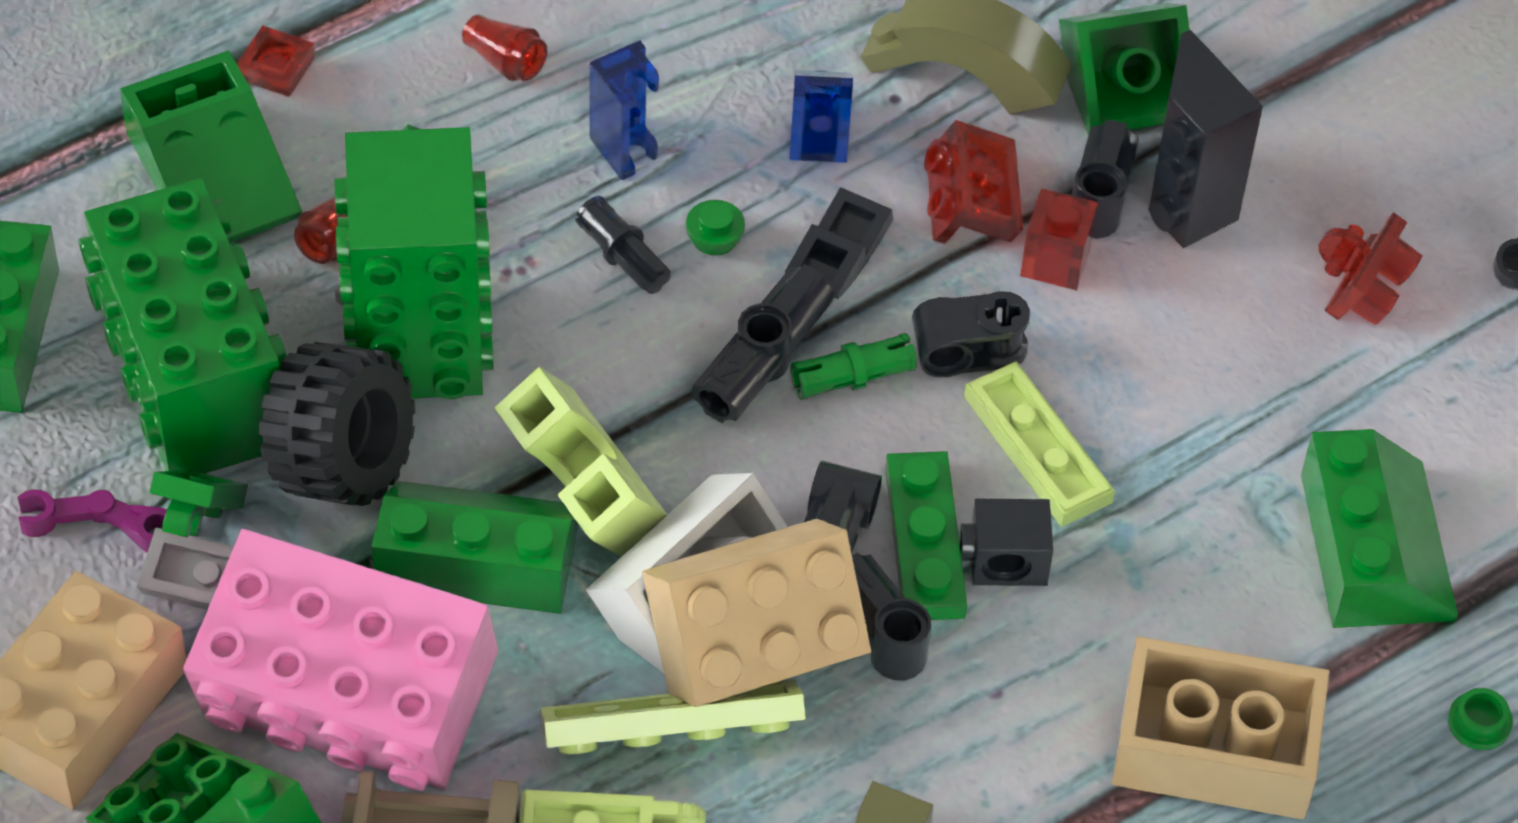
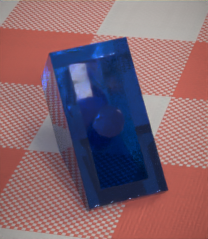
(820, 116)

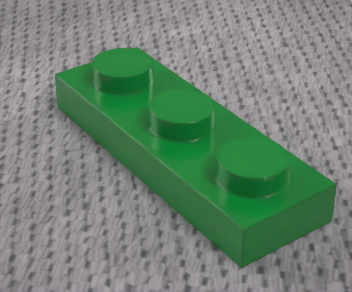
(926, 532)

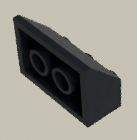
(1203, 146)

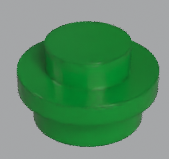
(715, 226)
(1480, 719)

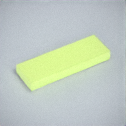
(1039, 443)

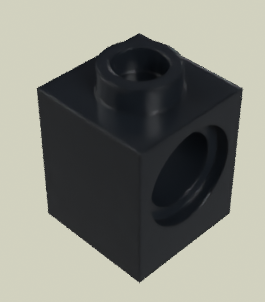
(1009, 542)

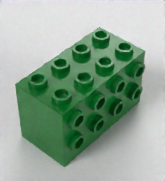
(417, 256)
(183, 324)

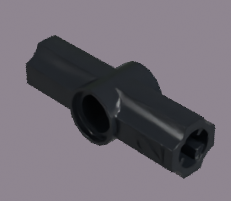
(763, 343)

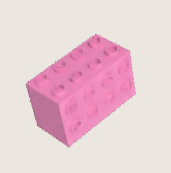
(341, 661)

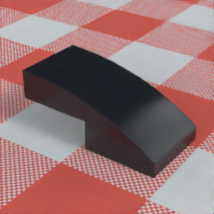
(844, 239)

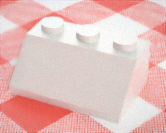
(712, 516)

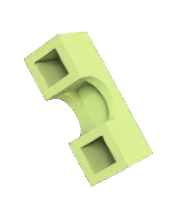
(597, 478)

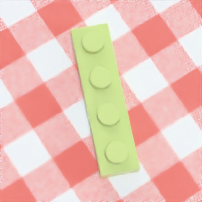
(646, 718)

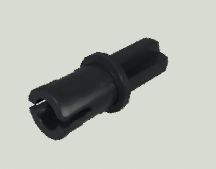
(622, 244)

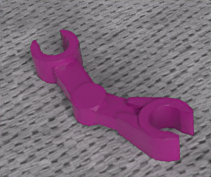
(99, 506)

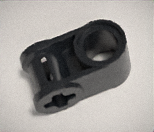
(966, 336)

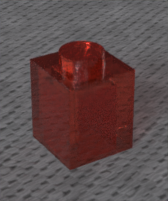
(1059, 239)

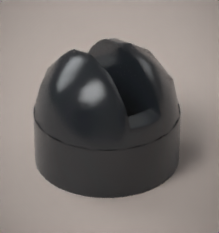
(1506, 259)

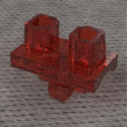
(1361, 262)

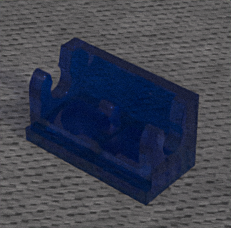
(619, 106)

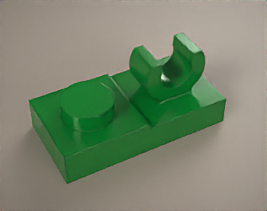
(195, 496)

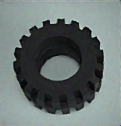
(337, 423)

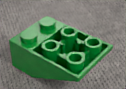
(211, 128)
(203, 785)

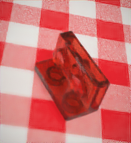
(973, 183)

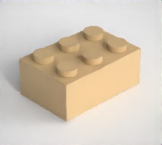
(756, 612)
(82, 686)
(1221, 728)

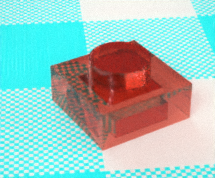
(276, 60)

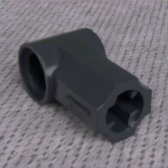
(1106, 173)
(844, 498)
(889, 617)

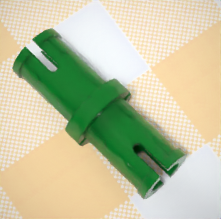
(853, 366)

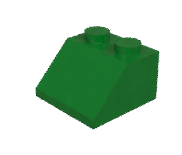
(1124, 62)

